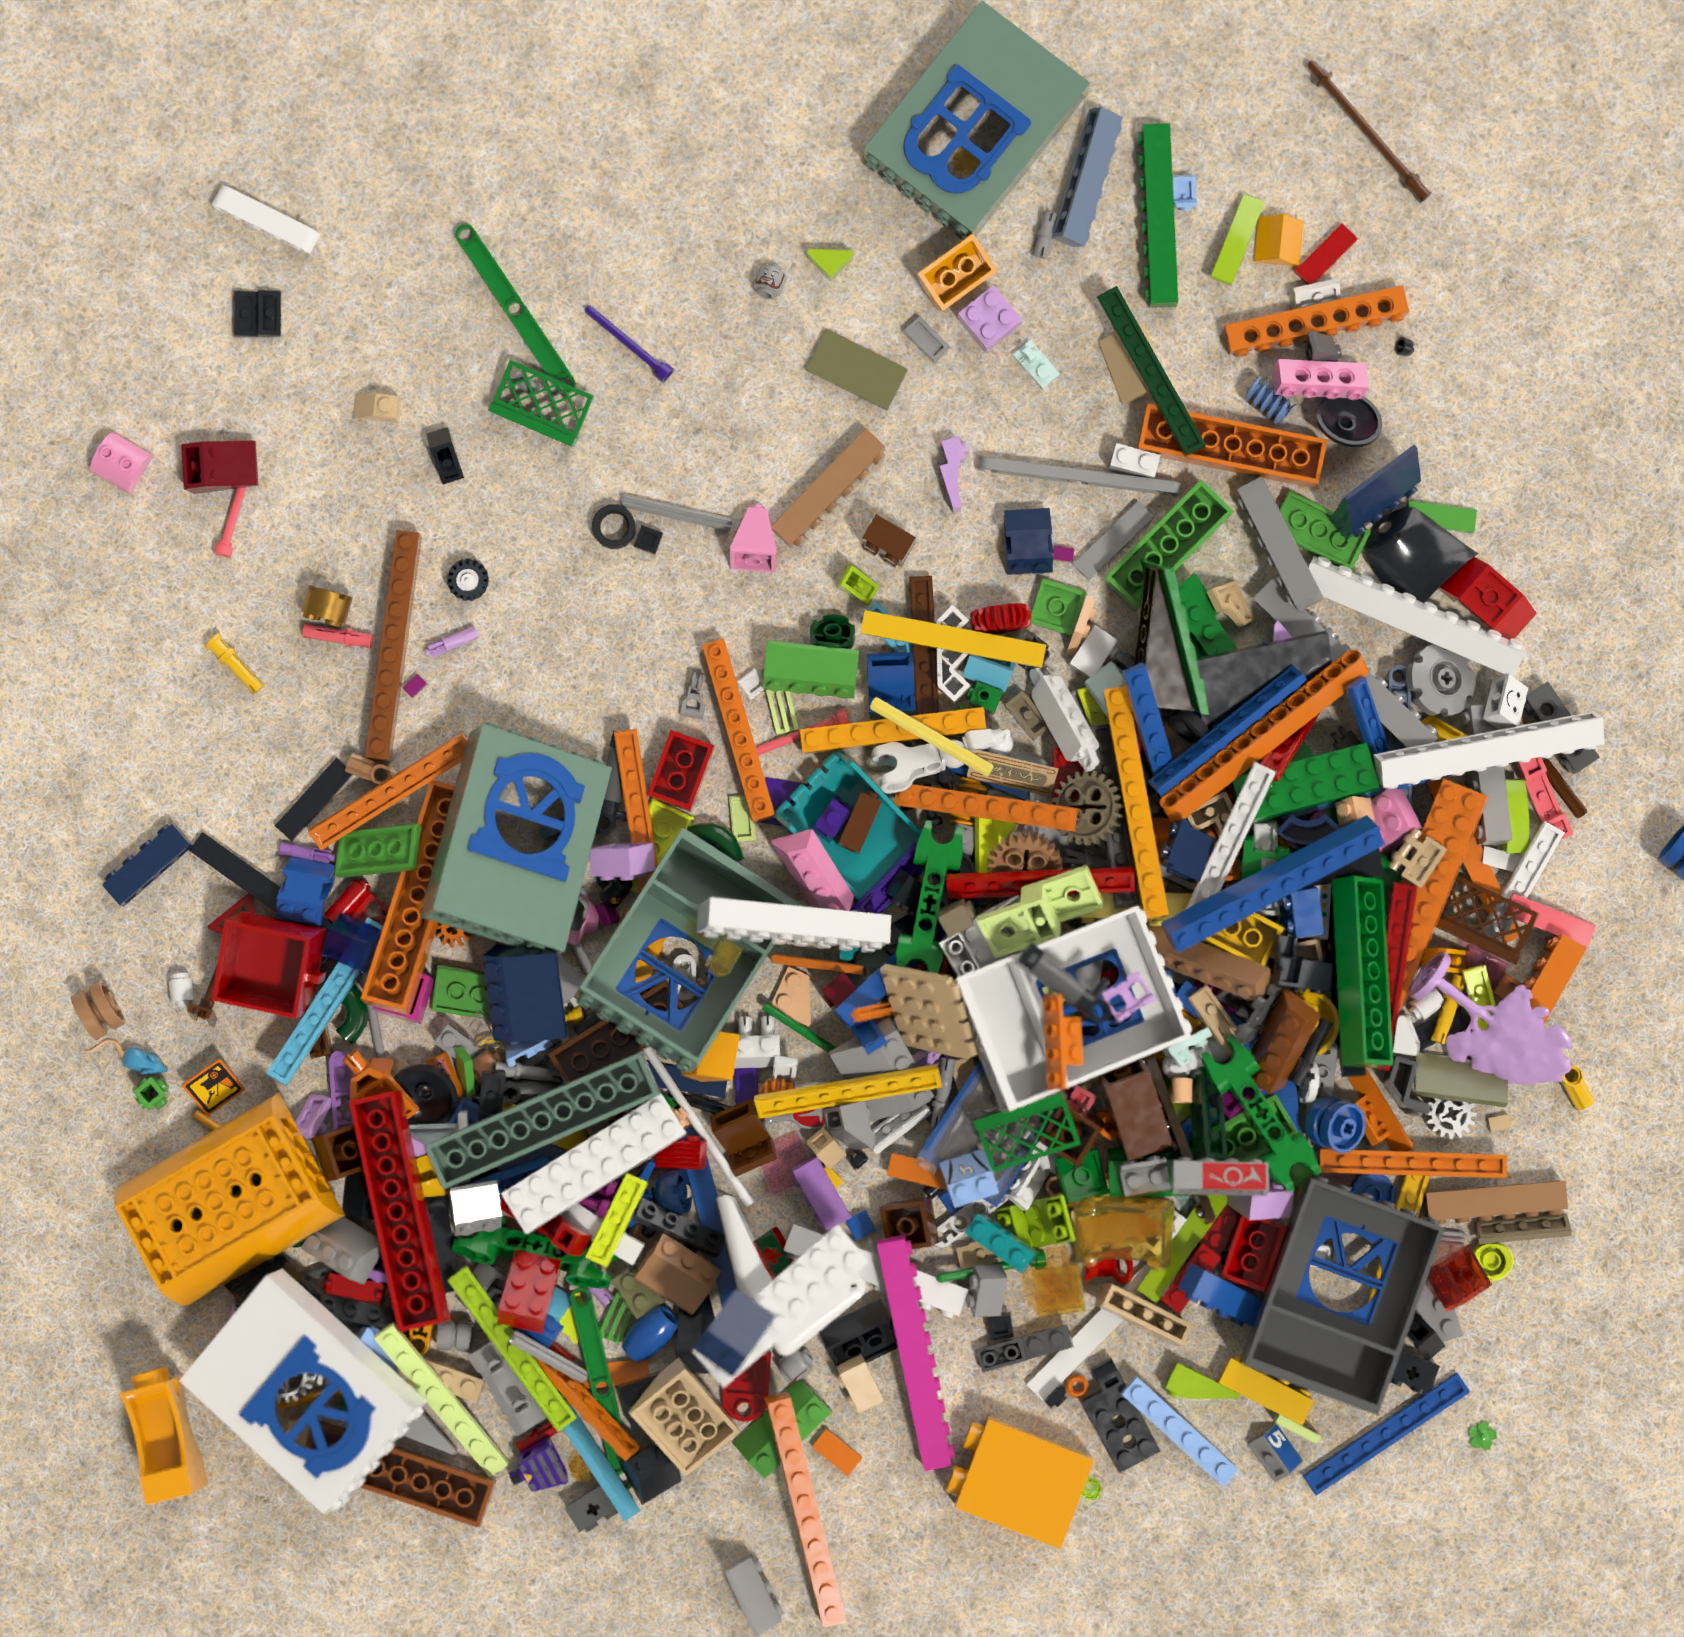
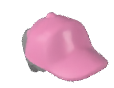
(584, 920)

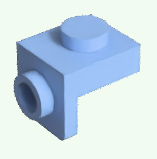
(1184, 192)

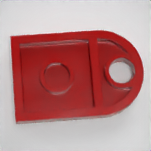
(749, 1387)

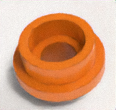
(1076, 1378)

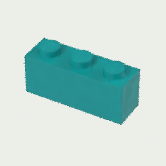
(1001, 1242)

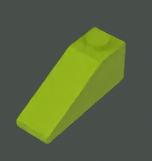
(1193, 1385)

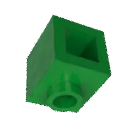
(984, 696)

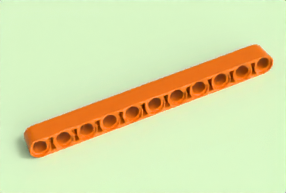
(1263, 736)

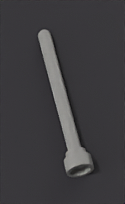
(374, 1022)

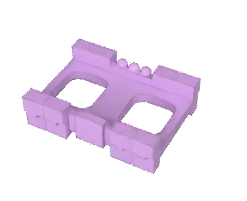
(1131, 1003)

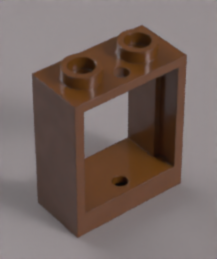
(860, 822)

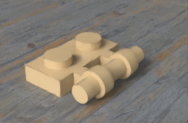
(1423, 862)

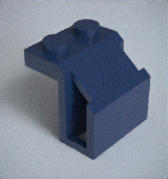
(1028, 541)
(1186, 851)

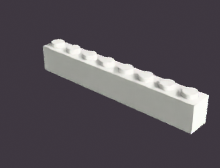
(944, 1295)

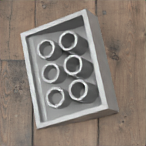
(894, 1056)

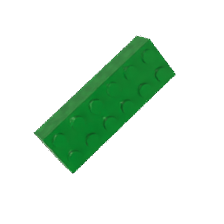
(1316, 782)

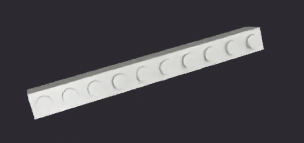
(1417, 617)
(1489, 749)

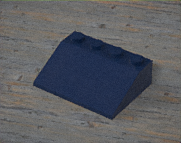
(1378, 494)
(524, 994)

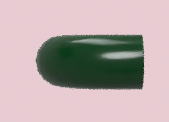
(719, 838)
(355, 1016)

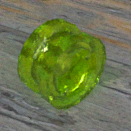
(1089, 1496)

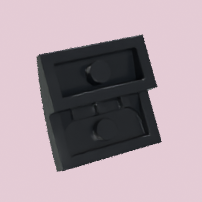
(257, 313)

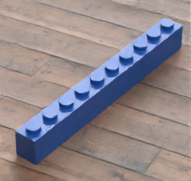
(1272, 883)

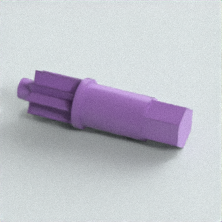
(306, 852)

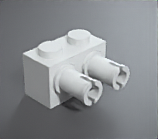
(757, 1050)

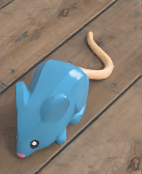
(136, 1059)

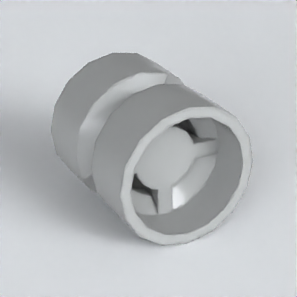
(455, 1336)

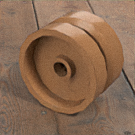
(97, 1009)

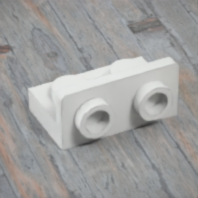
(1027, 1184)

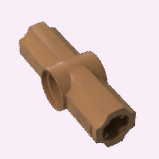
(366, 769)

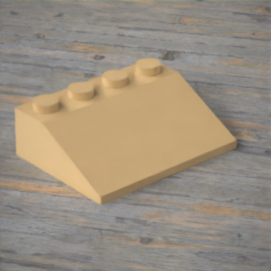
(683, 1417)

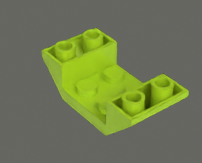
(1042, 1225)

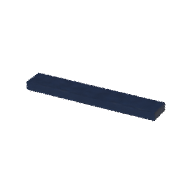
(686, 1084)

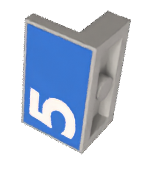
(1276, 1453)

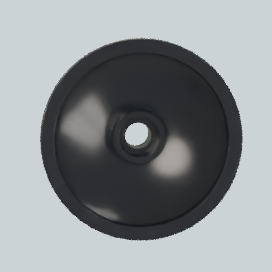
(1349, 421)
(434, 1105)

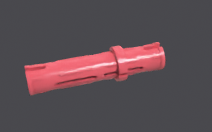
(345, 637)

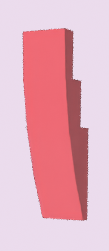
(1554, 921)

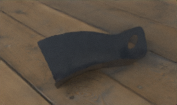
(1419, 558)

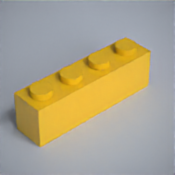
(1266, 1391)

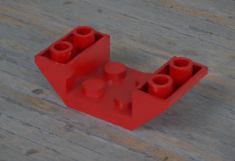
(1489, 597)

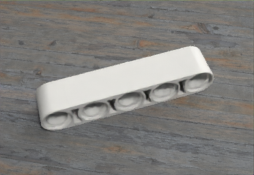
(265, 218)

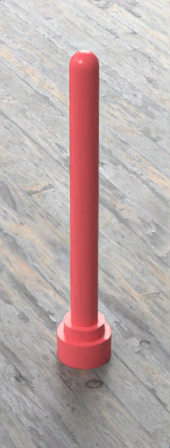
(224, 546)
(837, 719)

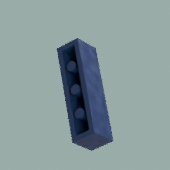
(147, 865)

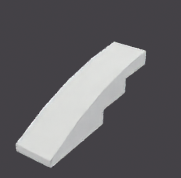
(587, 1220)

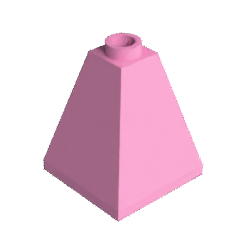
(754, 542)

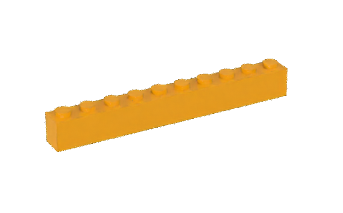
(1135, 803)

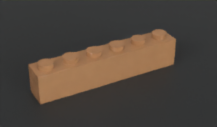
(828, 488)
(1214, 967)
(1496, 1200)

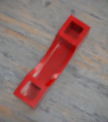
(561, 1233)

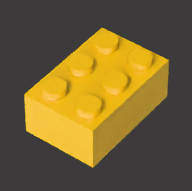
(1248, 938)

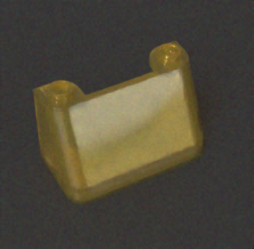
(1124, 1230)

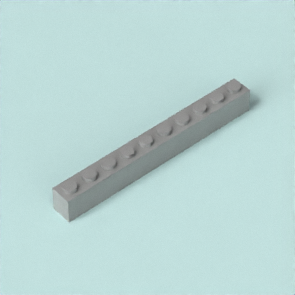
(1393, 715)

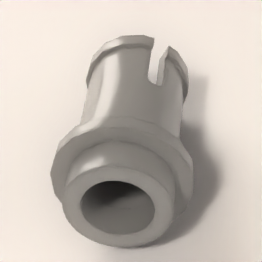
(519, 376)

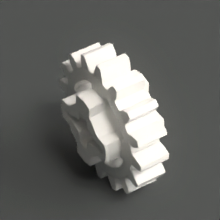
(1456, 1126)

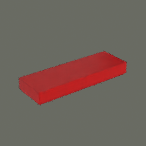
(1326, 255)

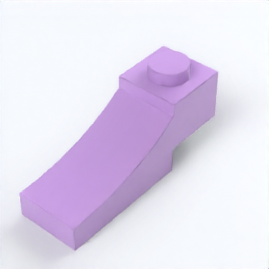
(954, 454)

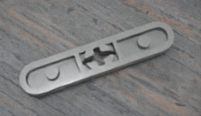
(1327, 1068)

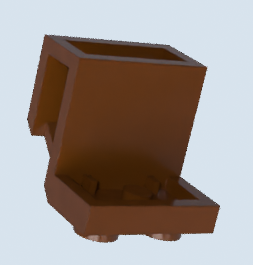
(743, 1137)

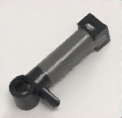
(613, 794)
(1060, 982)

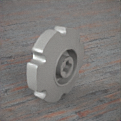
(1440, 681)

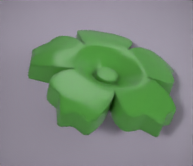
(1482, 1435)

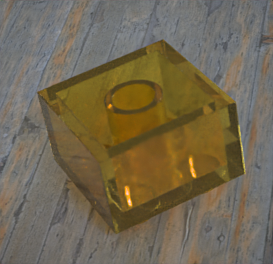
(1058, 1290)

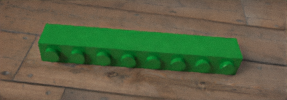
(1159, 215)

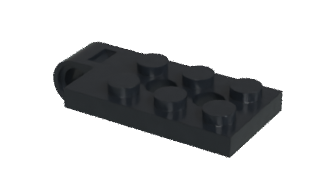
(1108, 1403)

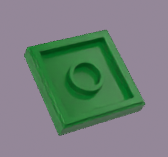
(1081, 1181)

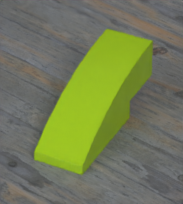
(1519, 816)

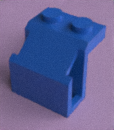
(891, 681)
(305, 891)

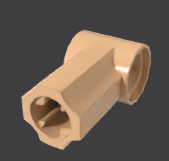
(1181, 1090)

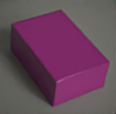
(1063, 554)
(415, 685)

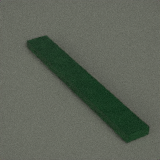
(1151, 371)

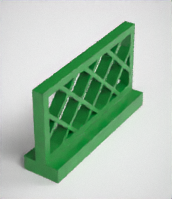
(535, 422)
(998, 1118)

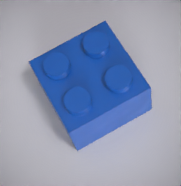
(1302, 913)

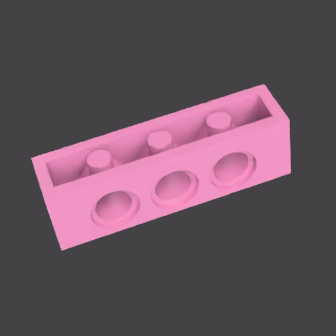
(1352, 375)

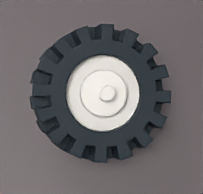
(468, 579)

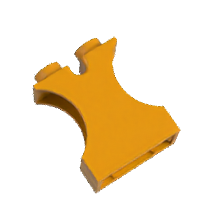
(164, 1438)

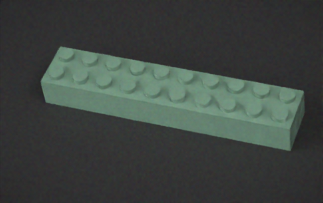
(542, 1119)

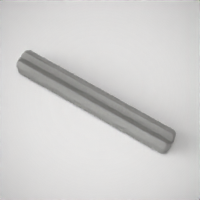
(548, 1356)

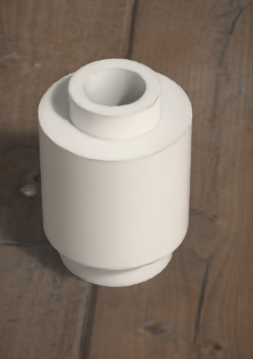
(181, 990)
(1427, 1006)

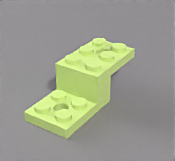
(1040, 911)

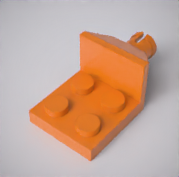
(374, 1078)

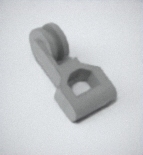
(691, 712)

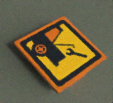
(213, 1087)

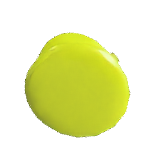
(1494, 1259)

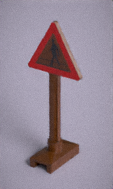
(205, 1007)

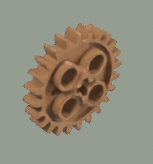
(1002, 861)

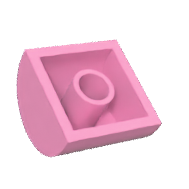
(120, 462)

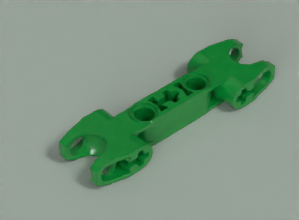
(937, 860)
(1283, 1150)
(487, 1245)

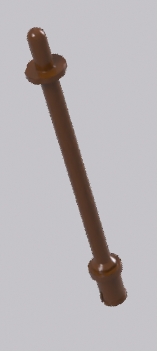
(1410, 179)

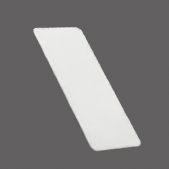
(1500, 859)

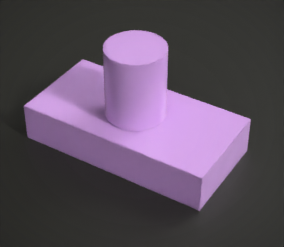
(312, 1115)

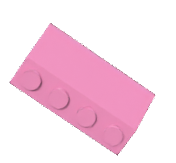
(814, 871)

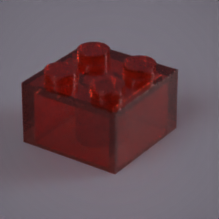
(1458, 1278)

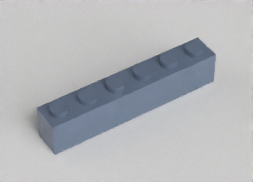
(1087, 177)

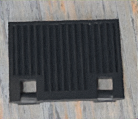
(246, 1283)

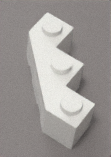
(949, 681)

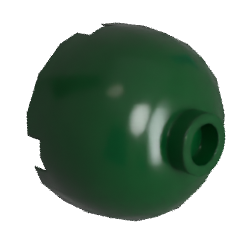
(833, 632)

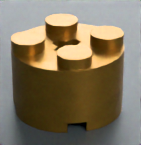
(326, 604)

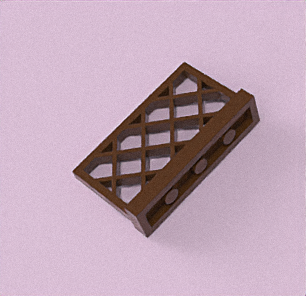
(1482, 940)

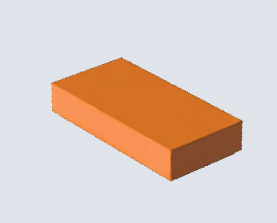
(836, 1452)

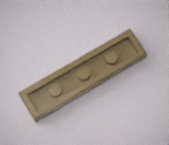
(1523, 1228)

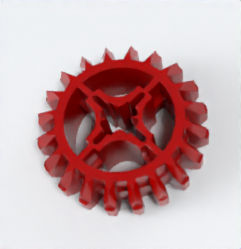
(1001, 618)

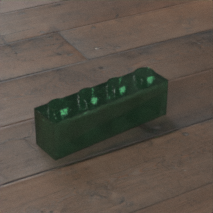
(1207, 1118)

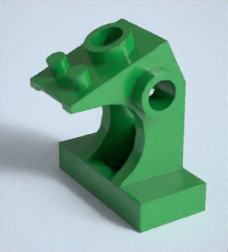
(1253, 857)

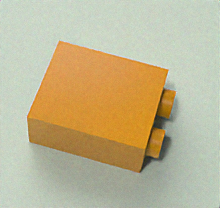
(1020, 1480)

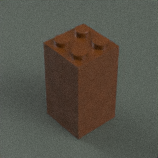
(1134, 1110)

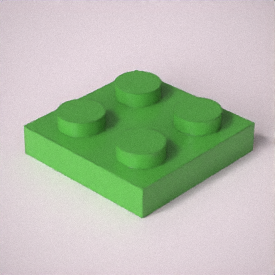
(1057, 607)

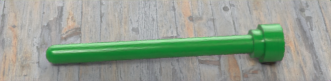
(1038, 1262)

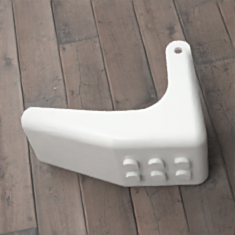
(753, 1277)

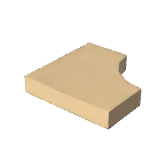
(1230, 601)

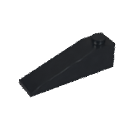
(442, 1238)
(690, 1331)

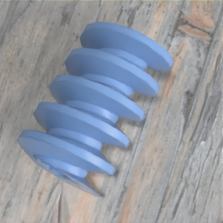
(1268, 401)

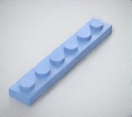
(1179, 1431)

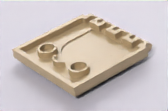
(929, 1011)

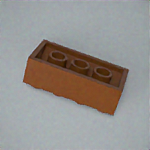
(1283, 1040)

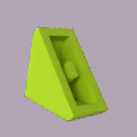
(830, 261)
(858, 585)

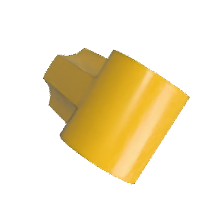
(1578, 1090)

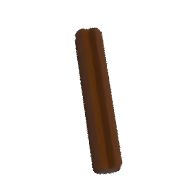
(1564, 790)

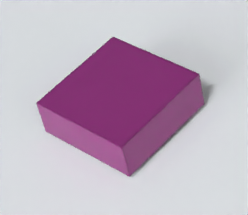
(607, 914)

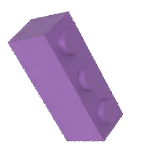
(819, 1193)

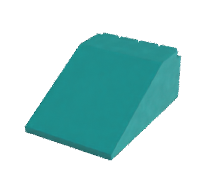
(888, 836)

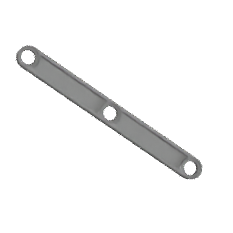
(1086, 477)

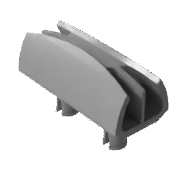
(507, 1388)

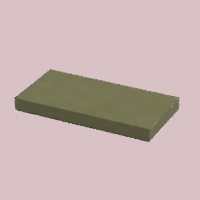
(856, 369)
(1456, 1081)

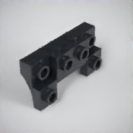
(1302, 971)

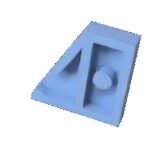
(530, 1048)

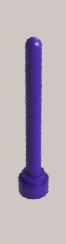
(662, 370)

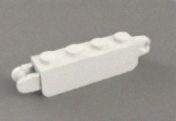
(1064, 718)

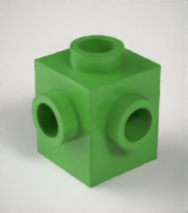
(144, 1090)

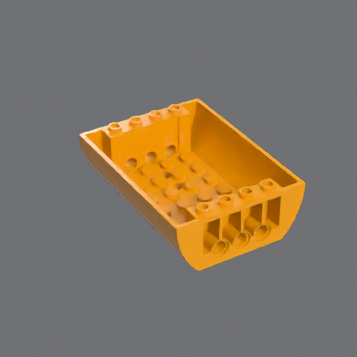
(233, 1230)

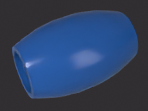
(650, 1333)

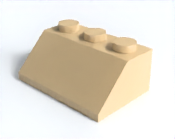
(1124, 374)

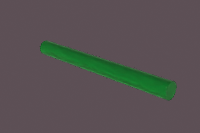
(797, 1027)

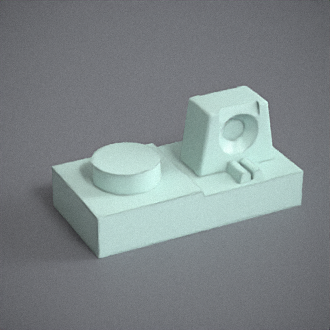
(1036, 364)
(1180, 1051)

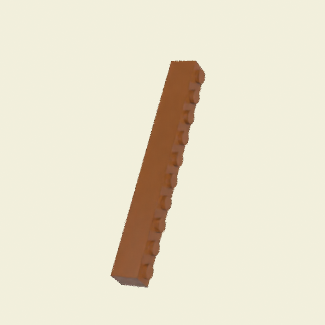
(393, 646)

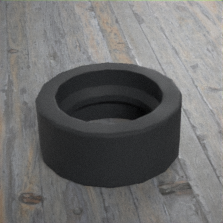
(614, 509)

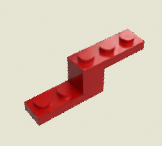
(1205, 1255)

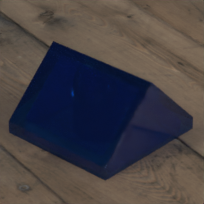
(351, 942)

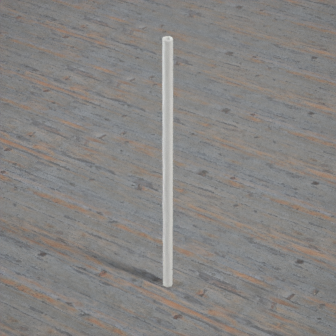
(698, 1126)

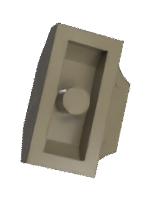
(1027, 714)

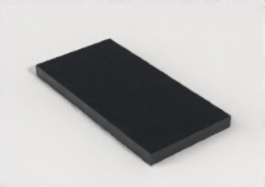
(1241, 673)

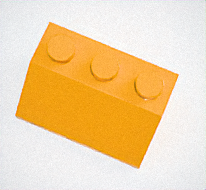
(956, 272)

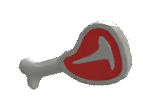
(807, 1119)

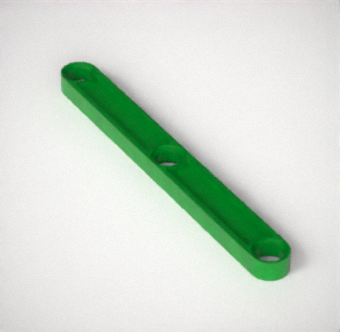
(507, 296)
(597, 1365)

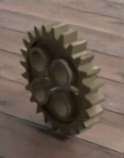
(1087, 786)

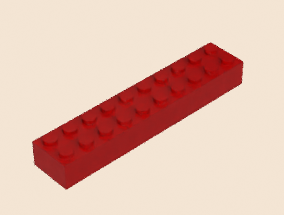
(399, 1211)

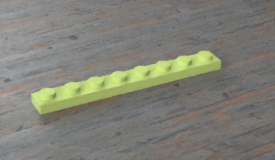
(441, 1399)

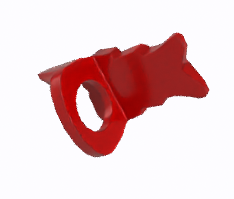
(1108, 1268)

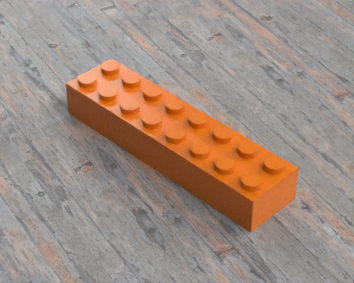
(1240, 448)

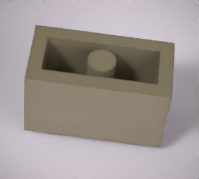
(957, 916)

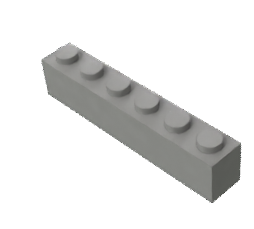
(1280, 544)
(1495, 823)

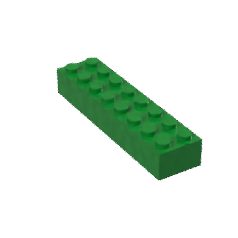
(1362, 972)

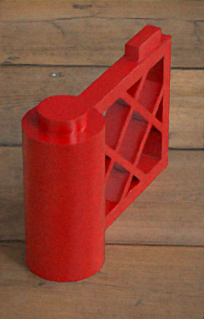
(354, 901)

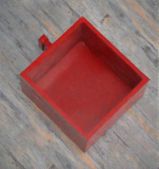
(269, 964)

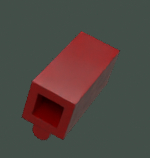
(342, 1287)

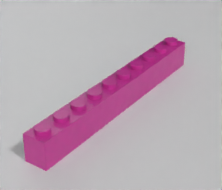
(914, 1352)

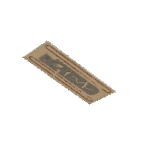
(1016, 774)

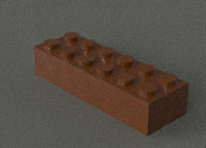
(604, 1042)

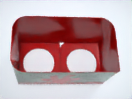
(771, 1252)

